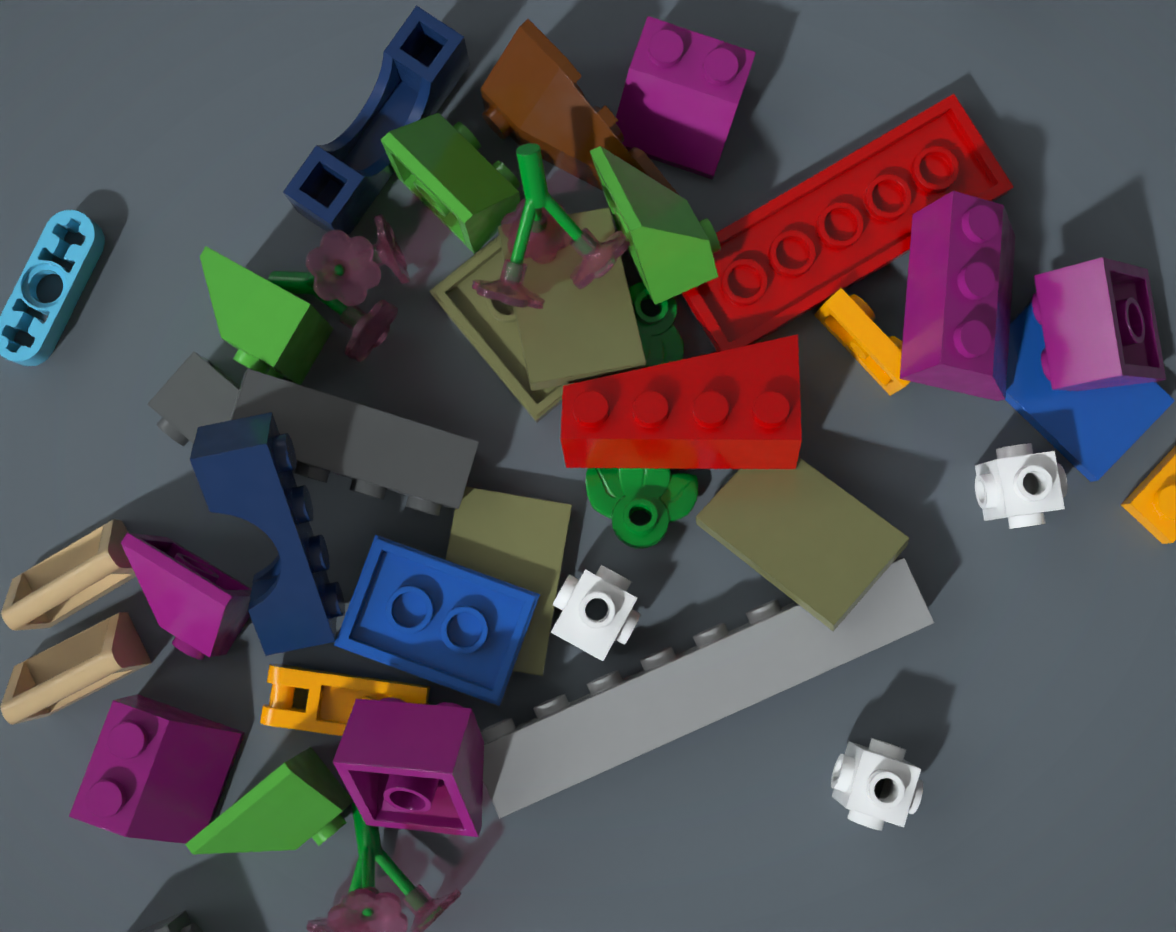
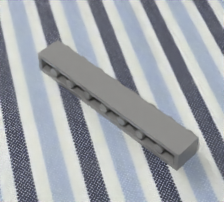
(688, 690)

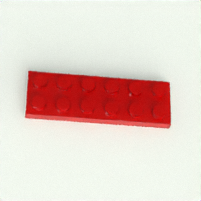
(840, 224)

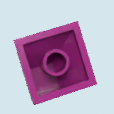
(188, 595)

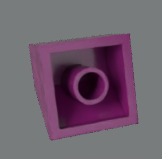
(682, 96)
(1098, 326)
(414, 765)
(156, 771)

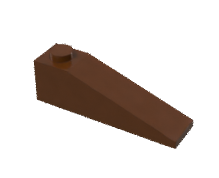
(537, 101)

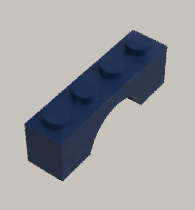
(413, 82)
(249, 475)

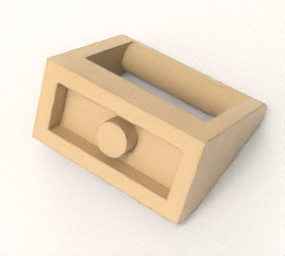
(68, 580)
(73, 669)

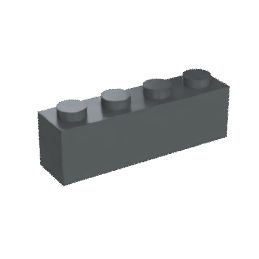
(362, 443)

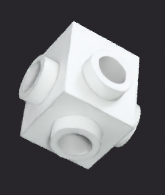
(1020, 486)
(589, 634)
(856, 778)

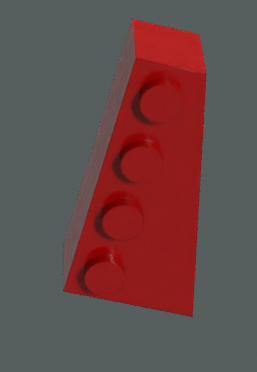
(690, 413)

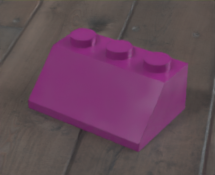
(959, 297)

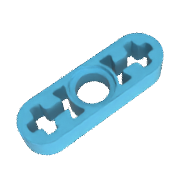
(38, 266)

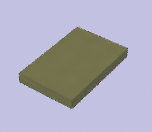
(493, 328)
(578, 330)
(804, 537)
(517, 543)

